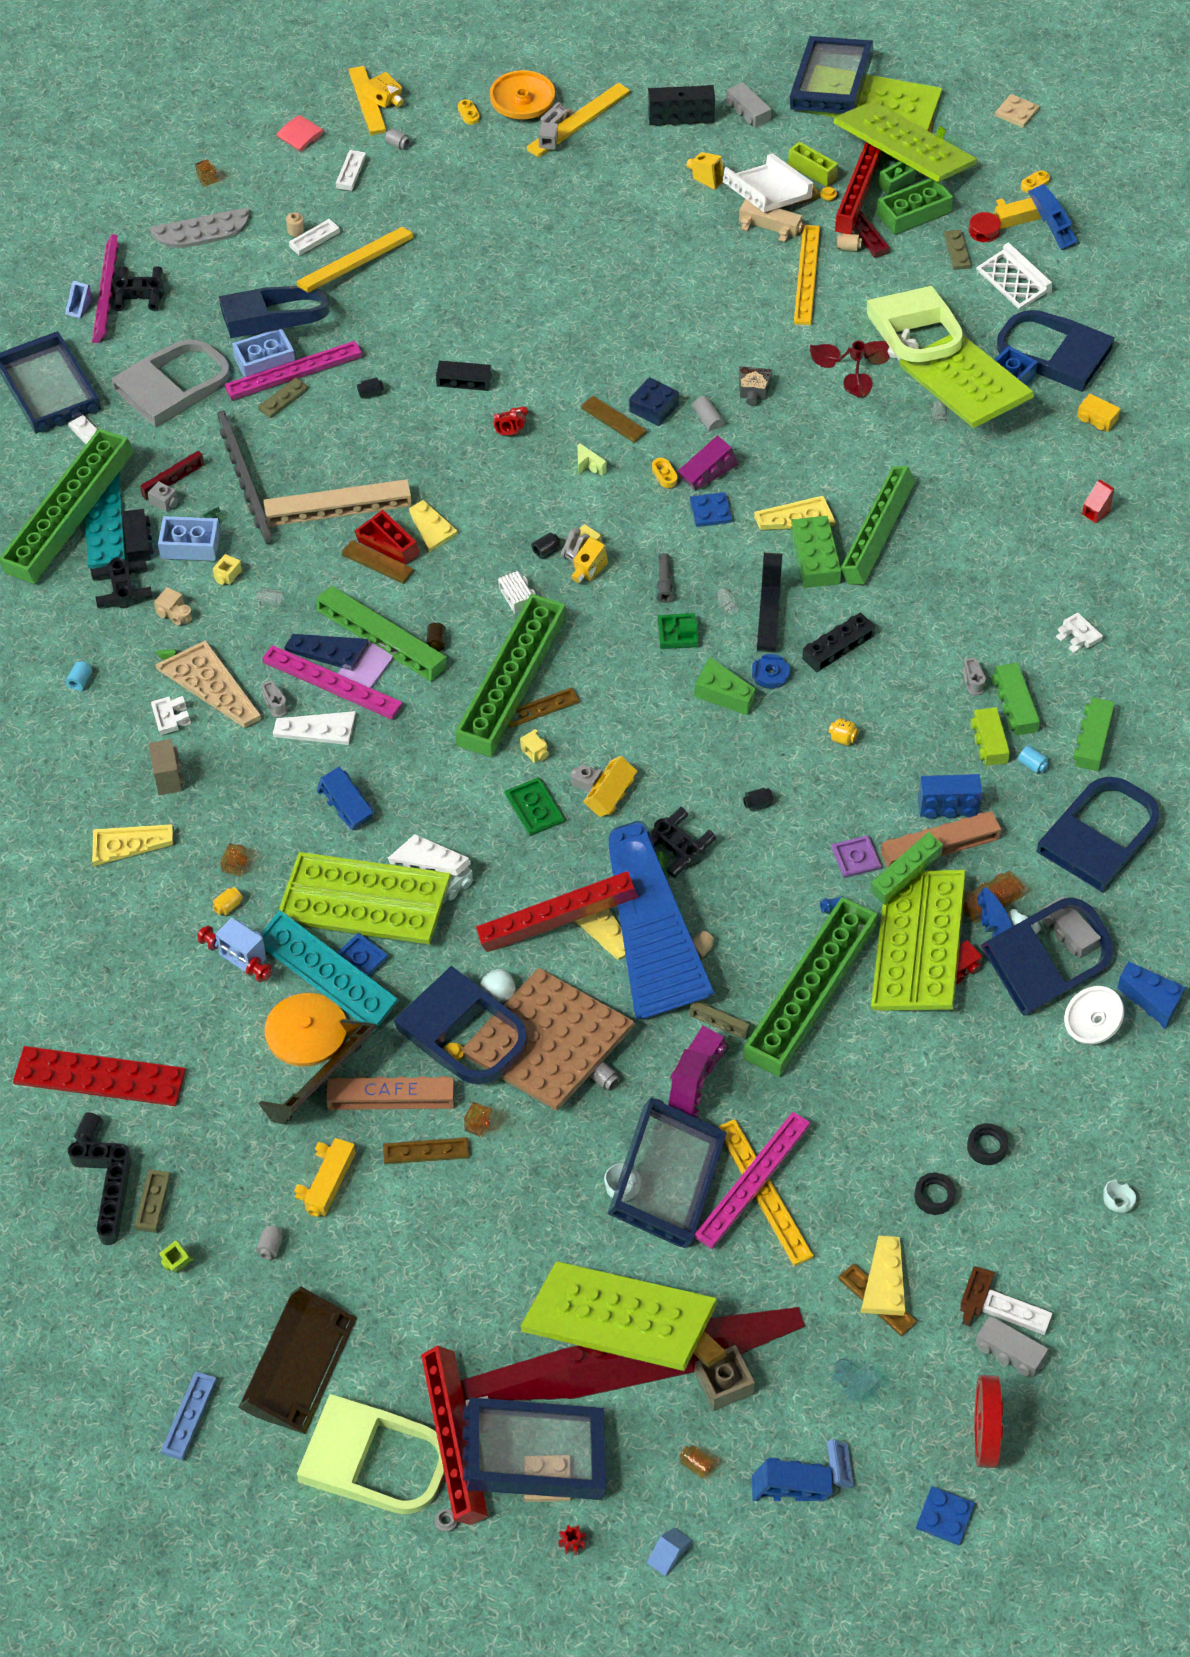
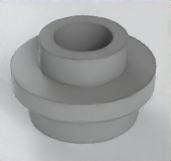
(445, 1513)

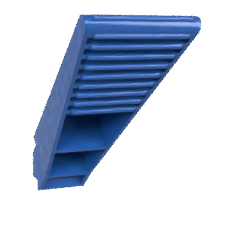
(657, 943)

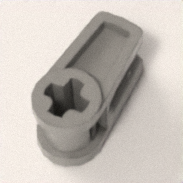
(557, 114)
(573, 544)
(973, 676)
(274, 699)

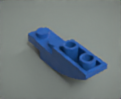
(1054, 215)
(994, 914)

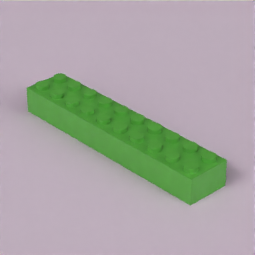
(66, 506)
(510, 675)
(810, 987)

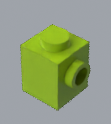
(175, 1257)

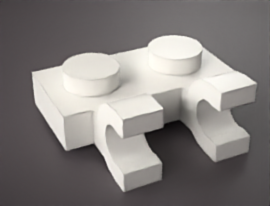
(1083, 631)
(165, 716)

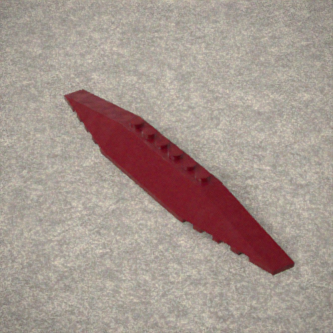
(587, 1371)

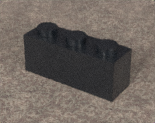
(463, 375)
(137, 535)

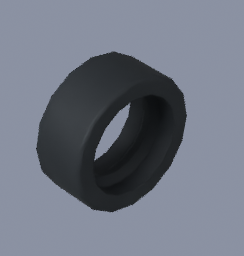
(982, 1157)
(934, 1208)

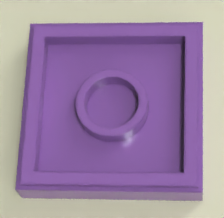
(856, 856)

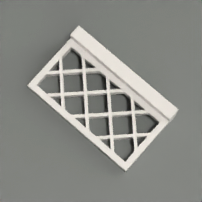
(1025, 270)

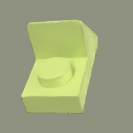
(589, 459)

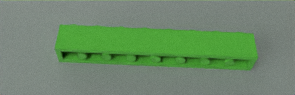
(878, 525)
(375, 628)

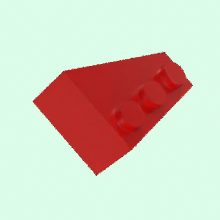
(388, 538)

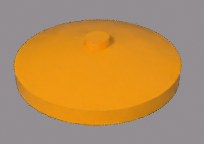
(522, 94)
(305, 1029)

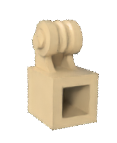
(171, 605)

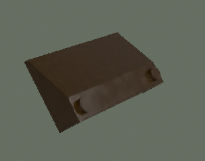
(358, 1033)
(297, 1361)

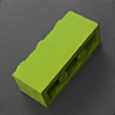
(813, 164)
(990, 736)

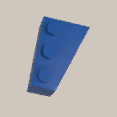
(345, 798)
(1151, 992)
(791, 1479)

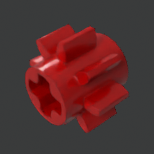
(574, 1545)

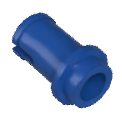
(829, 904)

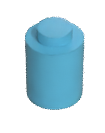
(78, 676)
(1033, 759)

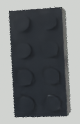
(681, 105)

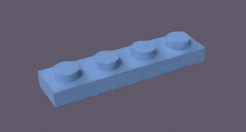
(188, 1416)

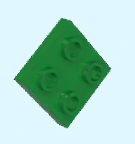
(677, 631)

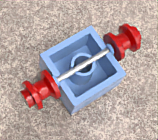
(239, 947)

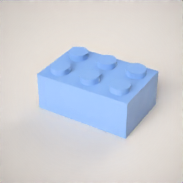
(262, 352)
(189, 538)

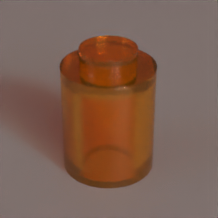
(696, 1461)

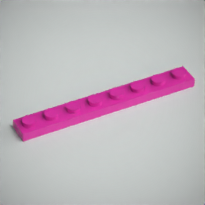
(106, 284)
(288, 371)
(332, 682)
(752, 1180)

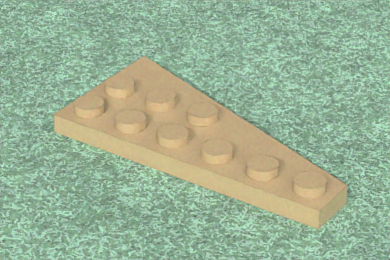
(207, 678)

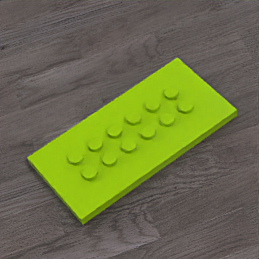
(907, 99)
(905, 141)
(969, 382)
(365, 897)
(920, 944)
(619, 1315)

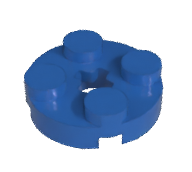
(770, 680)

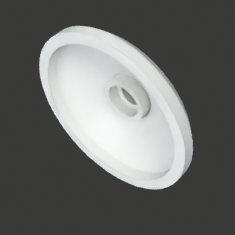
(1088, 1008)

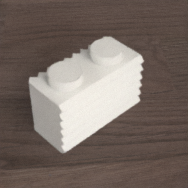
(515, 590)

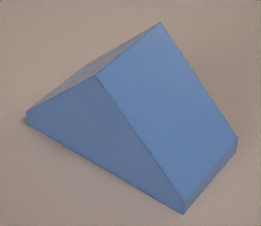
(79, 299)
(668, 1550)

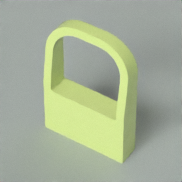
(910, 311)
(342, 1445)

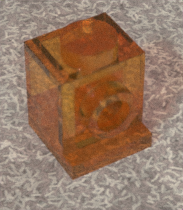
(206, 173)
(234, 859)
(477, 1119)

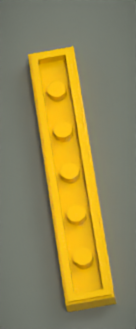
(369, 108)

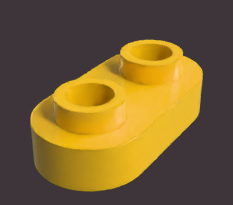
(468, 112)
(1035, 180)
(664, 474)

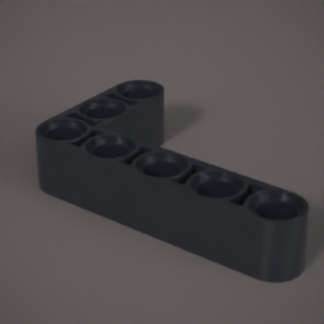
(769, 602)
(112, 1184)

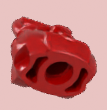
(511, 421)

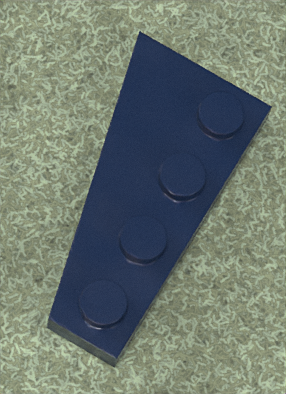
(332, 650)

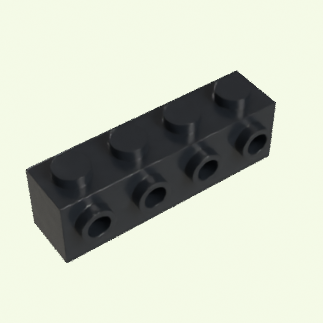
(838, 642)

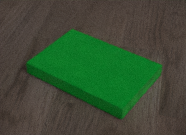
(534, 806)

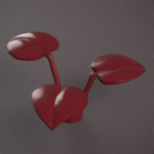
(855, 384)

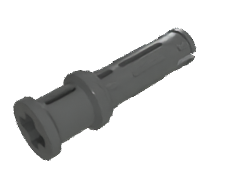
(664, 583)

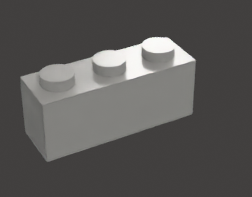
(748, 105)
(1073, 930)
(1011, 1347)

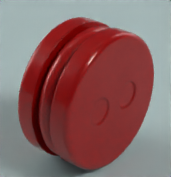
(984, 227)

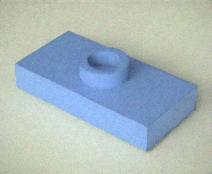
(840, 1463)

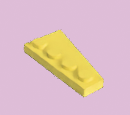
(129, 841)
(885, 1281)

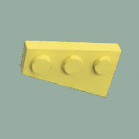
(431, 525)

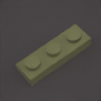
(957, 249)
(283, 398)
(719, 1019)
(152, 1201)

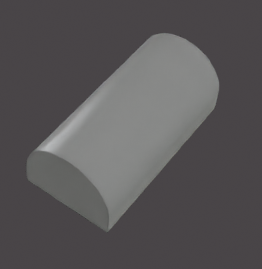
(708, 413)

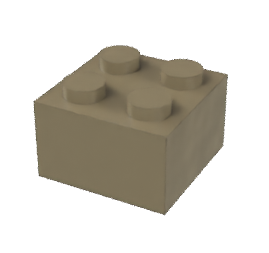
(166, 767)
(725, 1380)

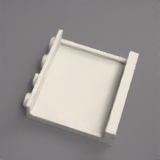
(770, 184)

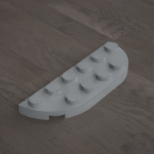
(201, 229)

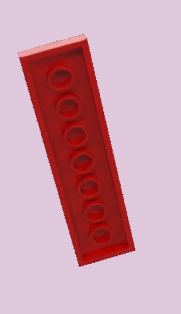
(99, 1076)

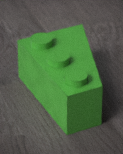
(724, 688)

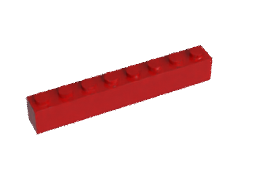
(857, 189)
(557, 912)
(447, 1410)

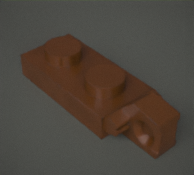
(976, 1293)

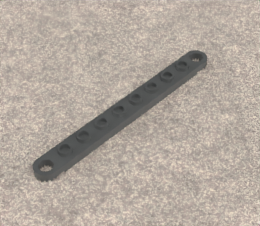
(245, 481)

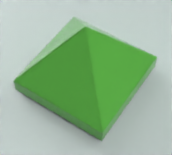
(167, 653)

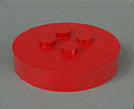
(988, 1421)

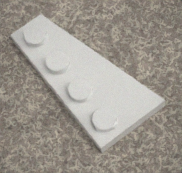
(320, 728)
(429, 855)

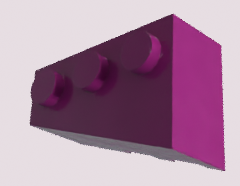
(708, 464)
(710, 1044)
(688, 1081)

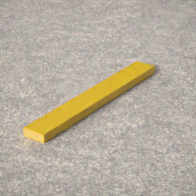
(584, 116)
(354, 259)
(806, 275)
(767, 1197)

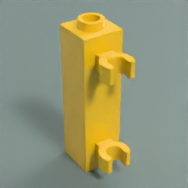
(1016, 212)
(329, 1177)

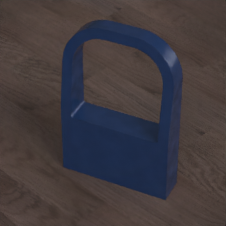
(247, 312)
(1076, 357)
(1087, 851)
(1027, 967)
(444, 1011)

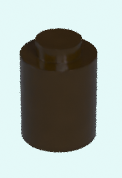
(436, 636)

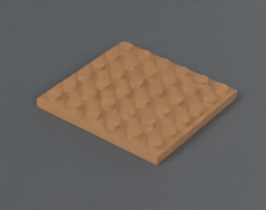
(565, 1035)

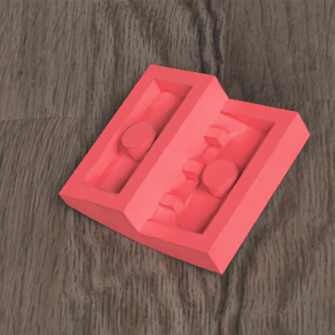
(300, 133)

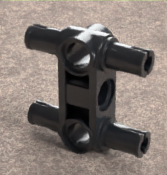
(138, 287)
(119, 572)
(679, 842)

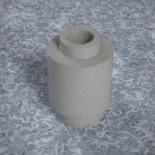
(397, 139)
(605, 1076)
(269, 1243)

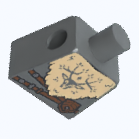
(754, 383)

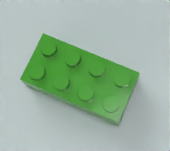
(914, 205)
(815, 551)

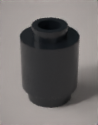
(370, 387)
(758, 799)

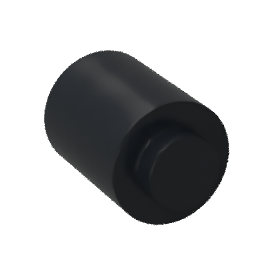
(546, 545)
(88, 1127)

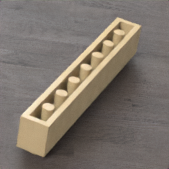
(337, 502)

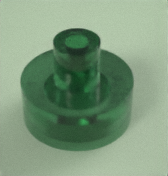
(214, 513)

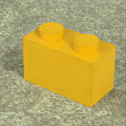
(1098, 412)

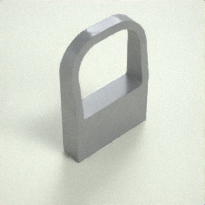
(157, 395)

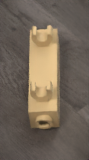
(777, 220)

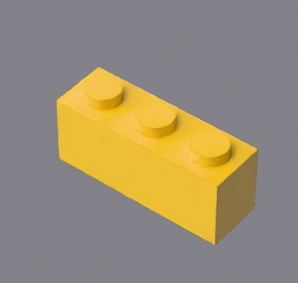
(610, 787)

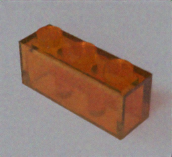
(1003, 886)

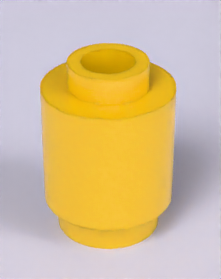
(227, 901)

